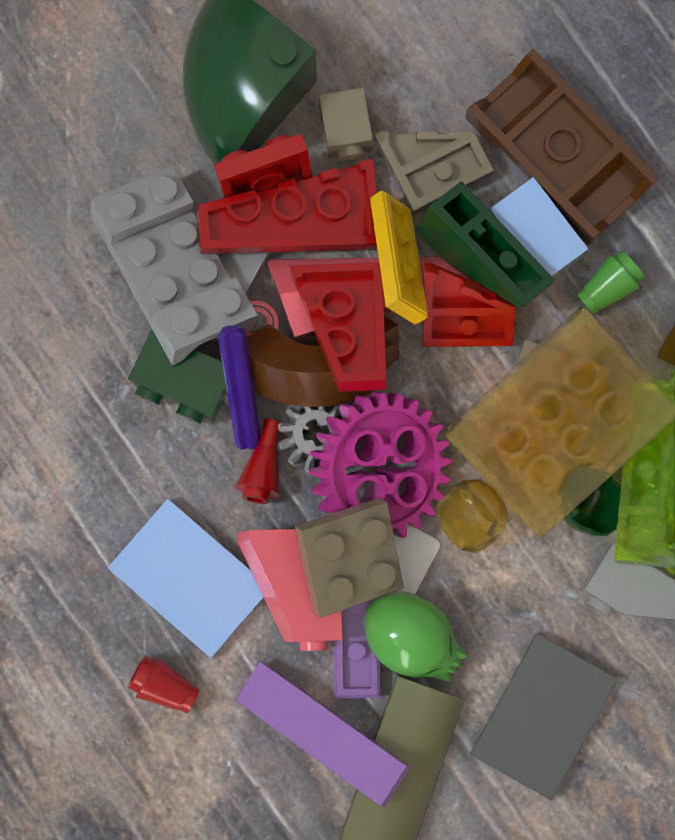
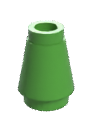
(611, 282)

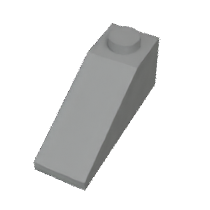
(629, 589)

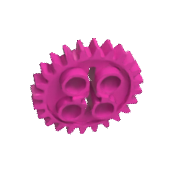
(380, 424)

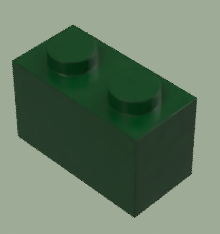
(193, 384)

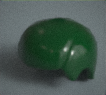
(597, 512)

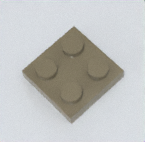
(349, 557)

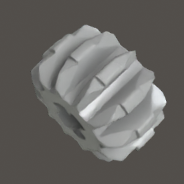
(301, 426)

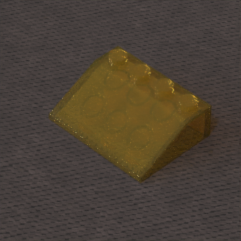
(561, 422)

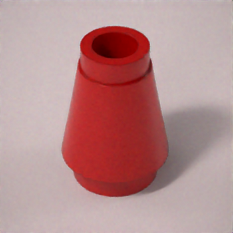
(162, 685)

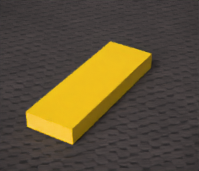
(398, 258)

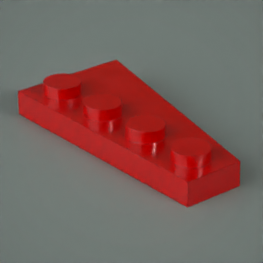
(299, 215)

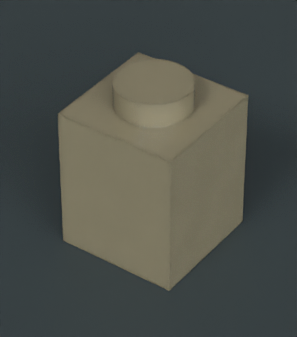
(346, 124)

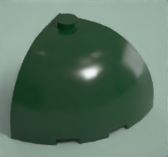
(242, 75)

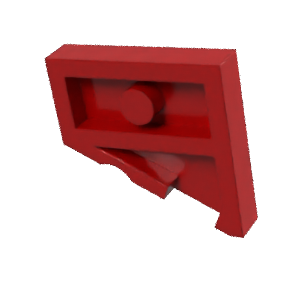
(464, 312)

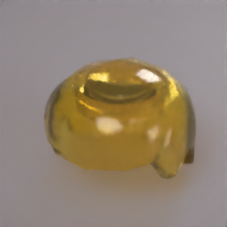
(472, 515)

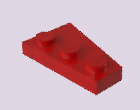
(347, 320)

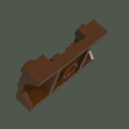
(563, 146)

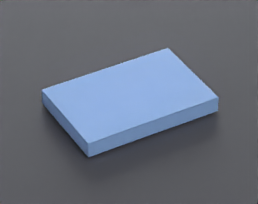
(188, 578)

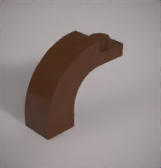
(299, 372)

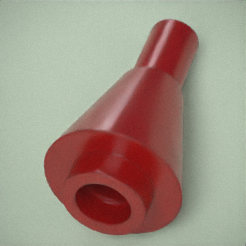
(261, 474)

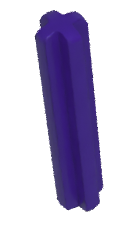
(239, 386)

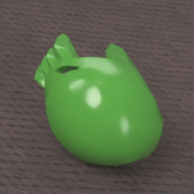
(412, 636)

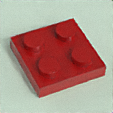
(263, 168)

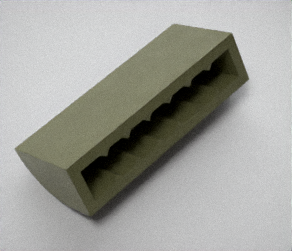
(418, 731)

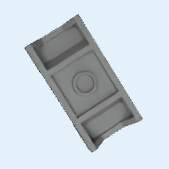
(158, 253)

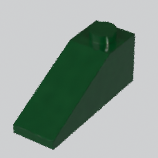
(482, 247)

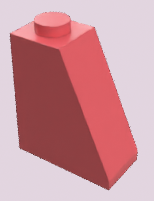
(282, 581)

